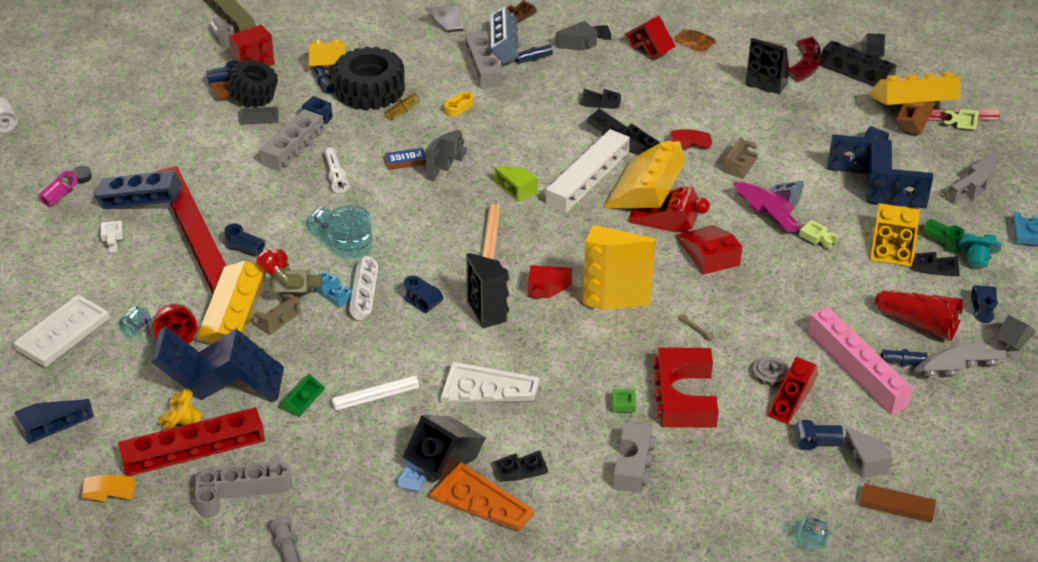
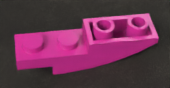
(768, 201)

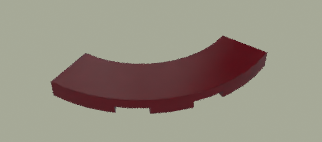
(811, 59)

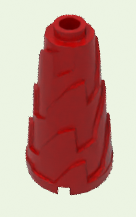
(932, 313)

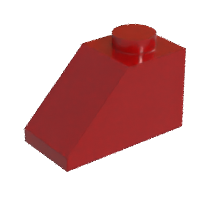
(548, 280)

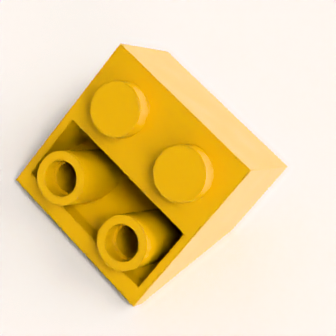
(325, 54)

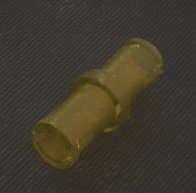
(402, 106)

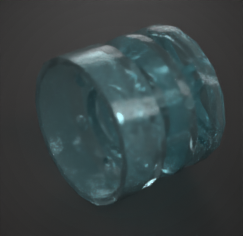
(350, 232)

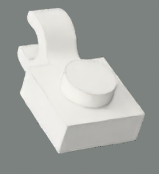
(111, 233)

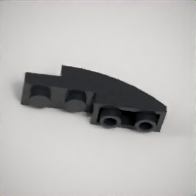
(639, 140)

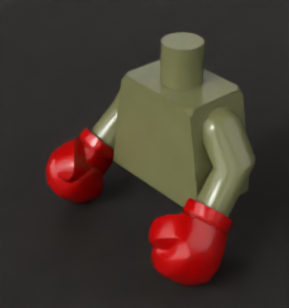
(284, 278)

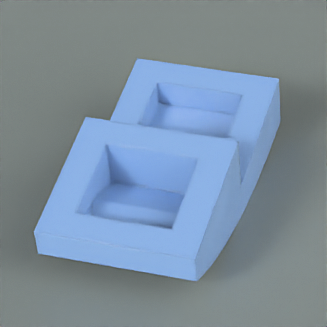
(412, 477)

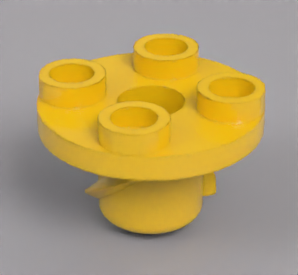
(180, 411)

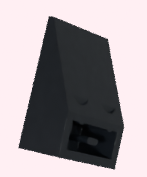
(767, 66)

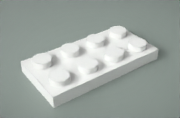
(61, 330)

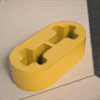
(459, 104)

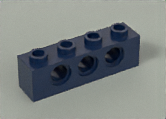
(139, 189)

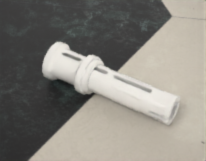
(331, 157)

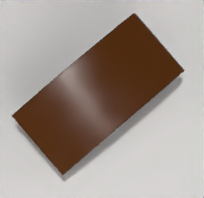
(523, 10)

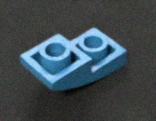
(333, 290)

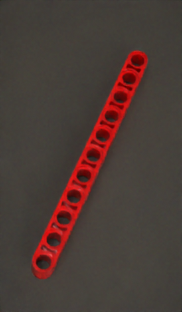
(197, 234)

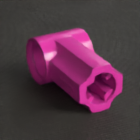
(57, 188)

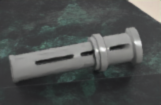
(285, 538)

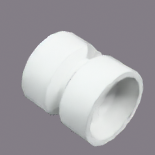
(8, 118)

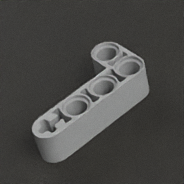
(239, 481)

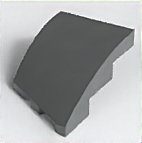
(443, 152)

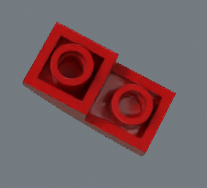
(688, 136)

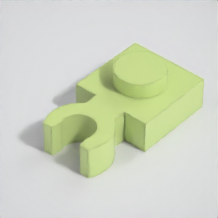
(965, 118)
(818, 233)

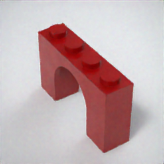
(678, 408)

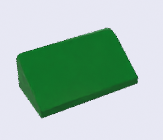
(302, 396)

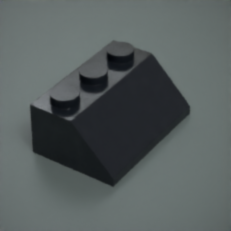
(487, 289)

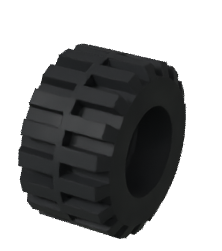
(252, 83)

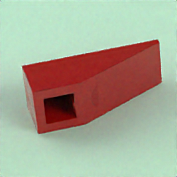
(793, 390)

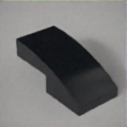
(608, 99)
(930, 264)

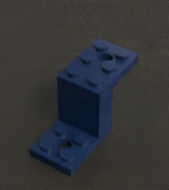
(882, 182)
(218, 364)

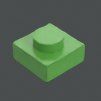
(623, 400)

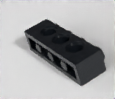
(855, 63)

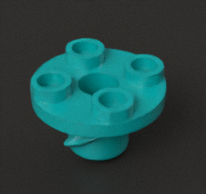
(979, 249)

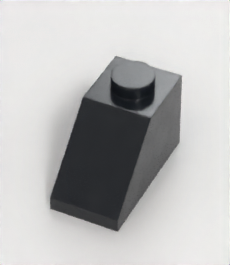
(874, 44)

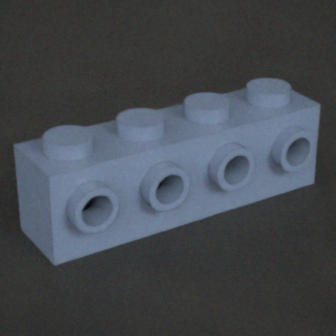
(504, 35)

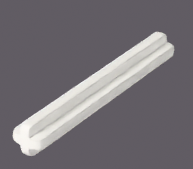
(375, 393)

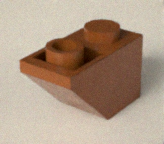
(914, 116)

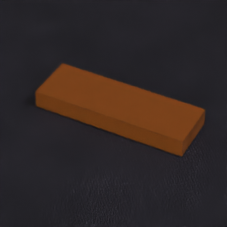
(898, 503)

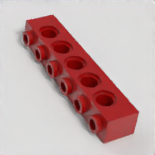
(191, 441)

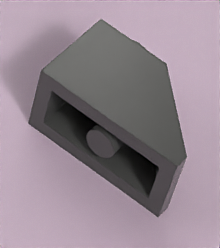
(577, 37)
(1014, 333)

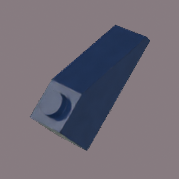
(51, 417)

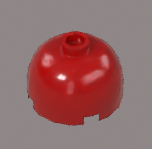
(177, 319)

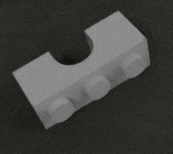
(631, 471)

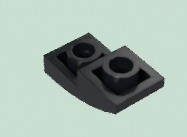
(514, 468)

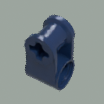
(421, 294)
(984, 301)

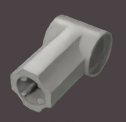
(222, 31)

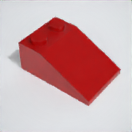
(711, 248)

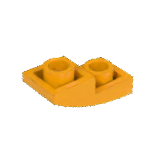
(114, 485)

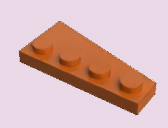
(480, 497)

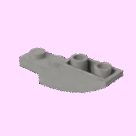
(976, 182)
(957, 358)

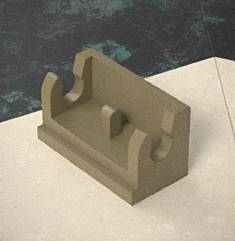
(740, 158)
(278, 315)

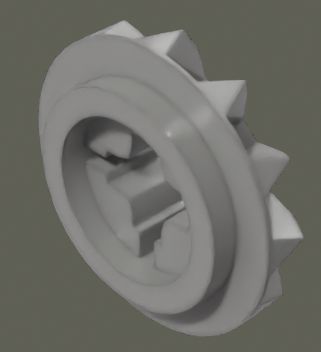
(777, 366)

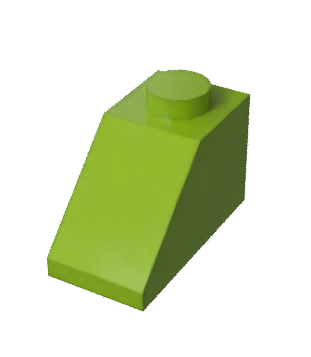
(516, 181)

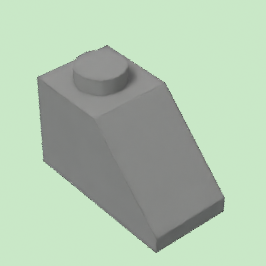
(867, 453)

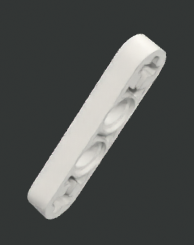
(360, 285)

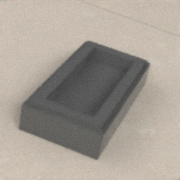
(259, 115)

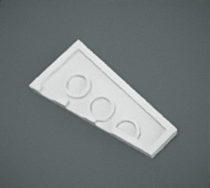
(484, 384)

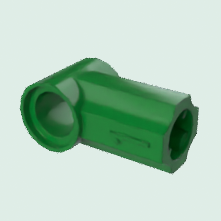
(946, 235)

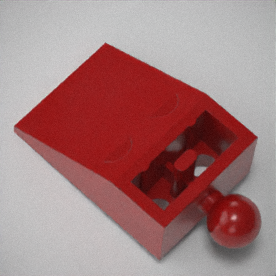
(676, 213)

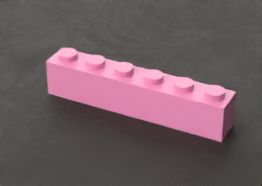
(860, 361)

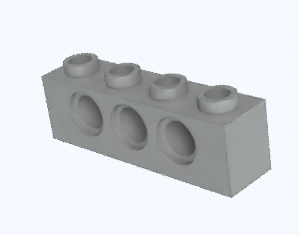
(484, 60)
(291, 140)

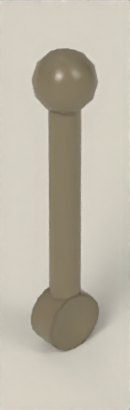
(708, 335)

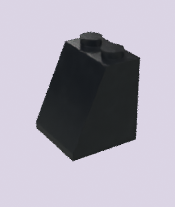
(442, 444)

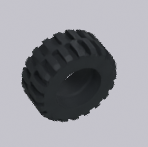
(369, 78)

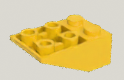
(895, 235)

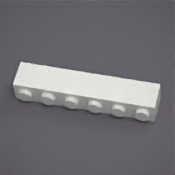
(587, 171)

